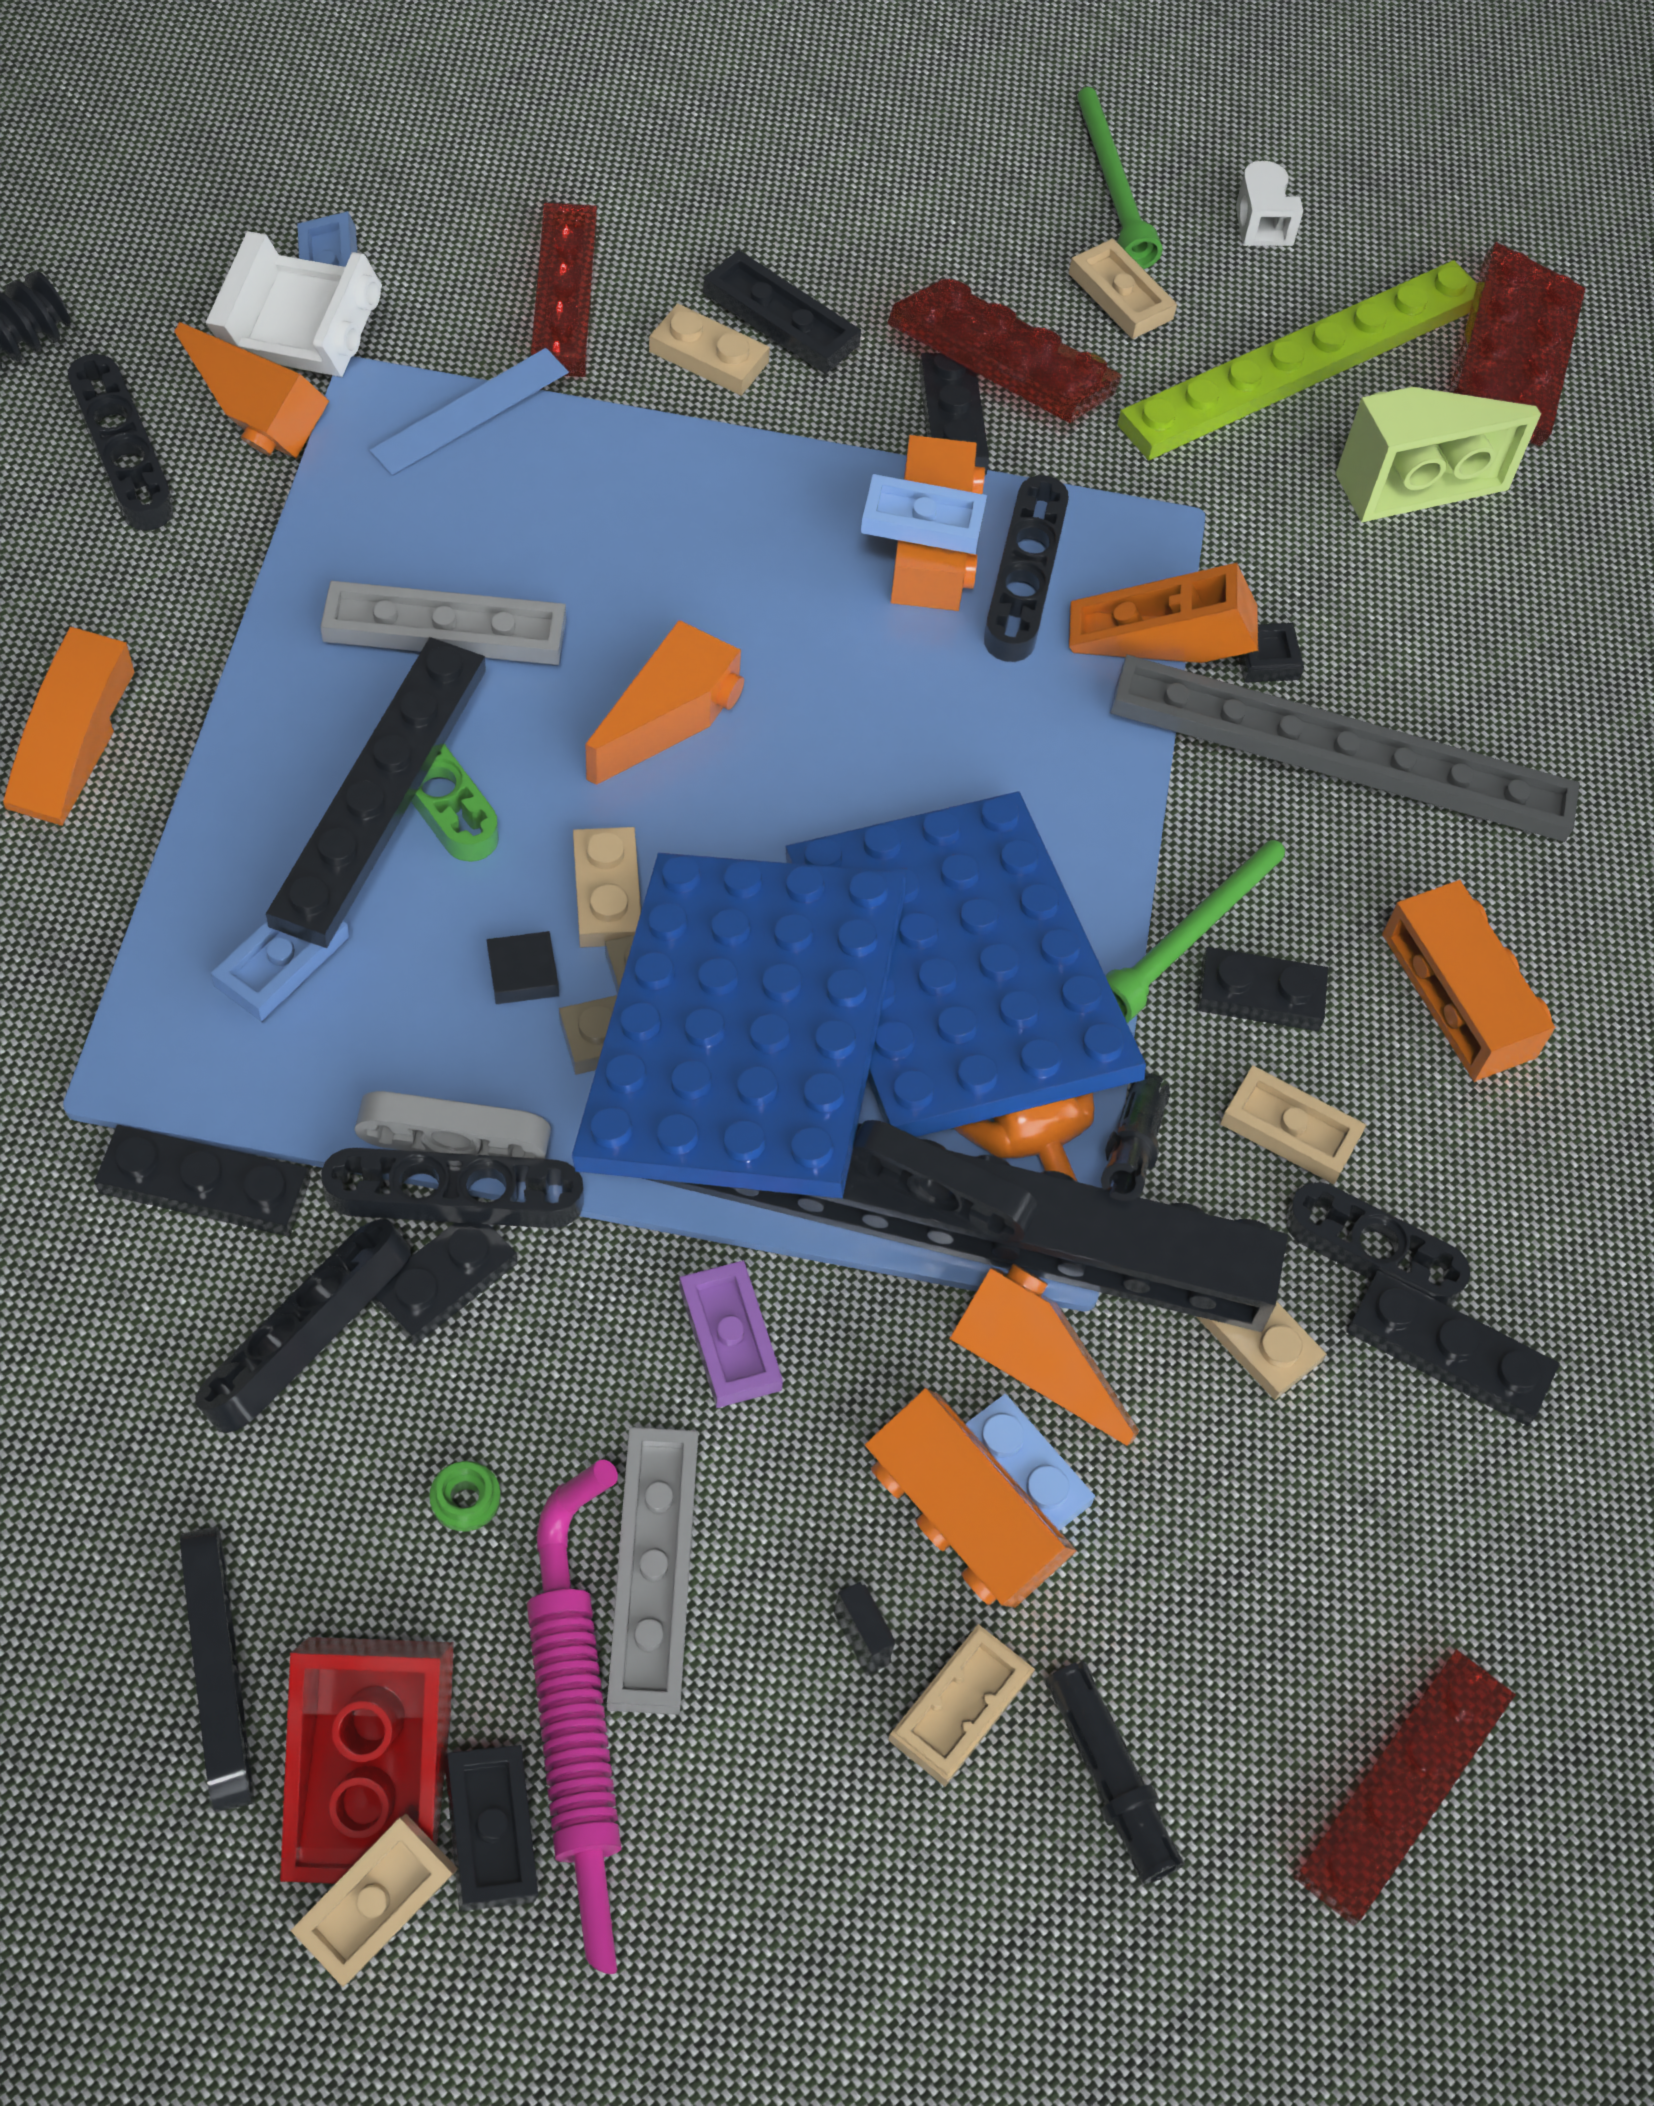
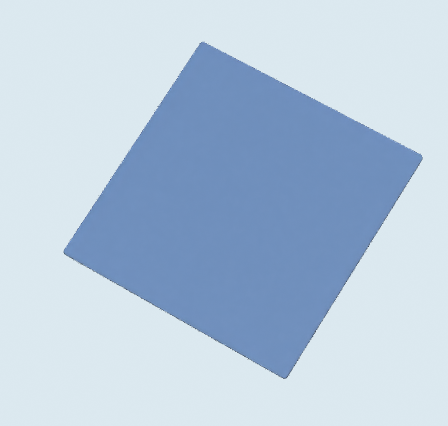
(839, 727)

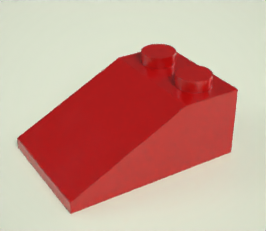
(361, 1748)

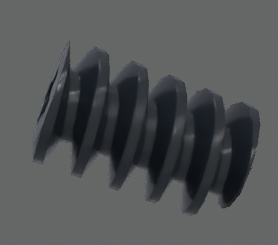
(27, 311)

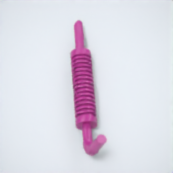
(574, 1715)

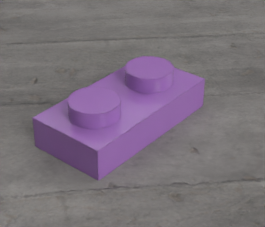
(730, 1334)

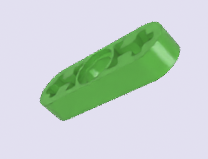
(442, 816)

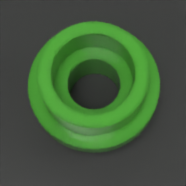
(460, 1477)

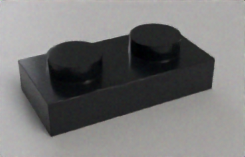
(1263, 989)
(444, 1278)
(490, 1828)

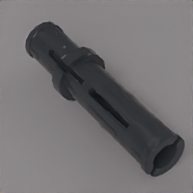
(1135, 1144)
(1126, 1797)

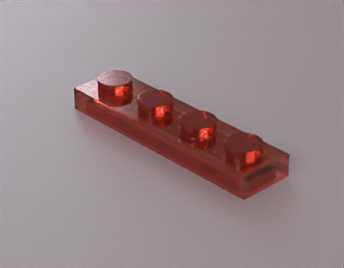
(565, 284)
(1404, 1787)

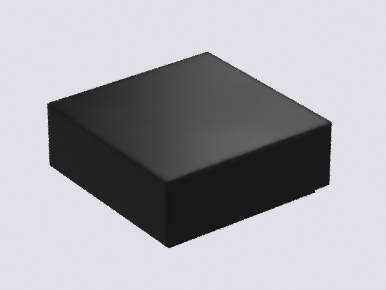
(1276, 657)
(522, 967)
(864, 1627)

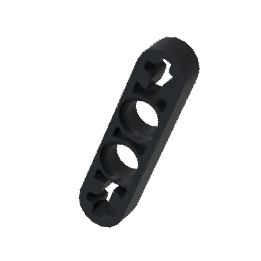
(119, 441)
(1026, 567)
(451, 1198)
(302, 1326)
(216, 1670)

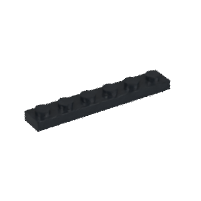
(376, 793)

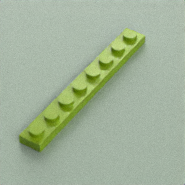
(1297, 360)

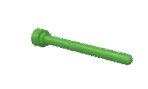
(1137, 236)
(1132, 984)

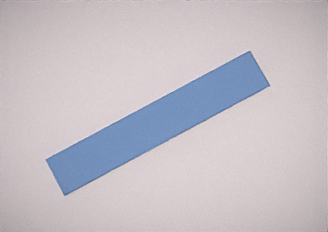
(468, 411)

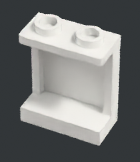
(294, 307)

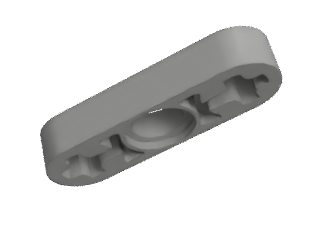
(449, 1126)

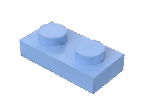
(923, 514)
(1031, 1461)

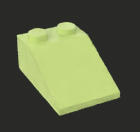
(1431, 450)

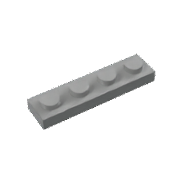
(476, 623)
(653, 1572)

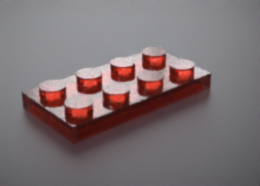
(1519, 335)
(1005, 349)

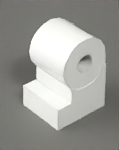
(1264, 210)

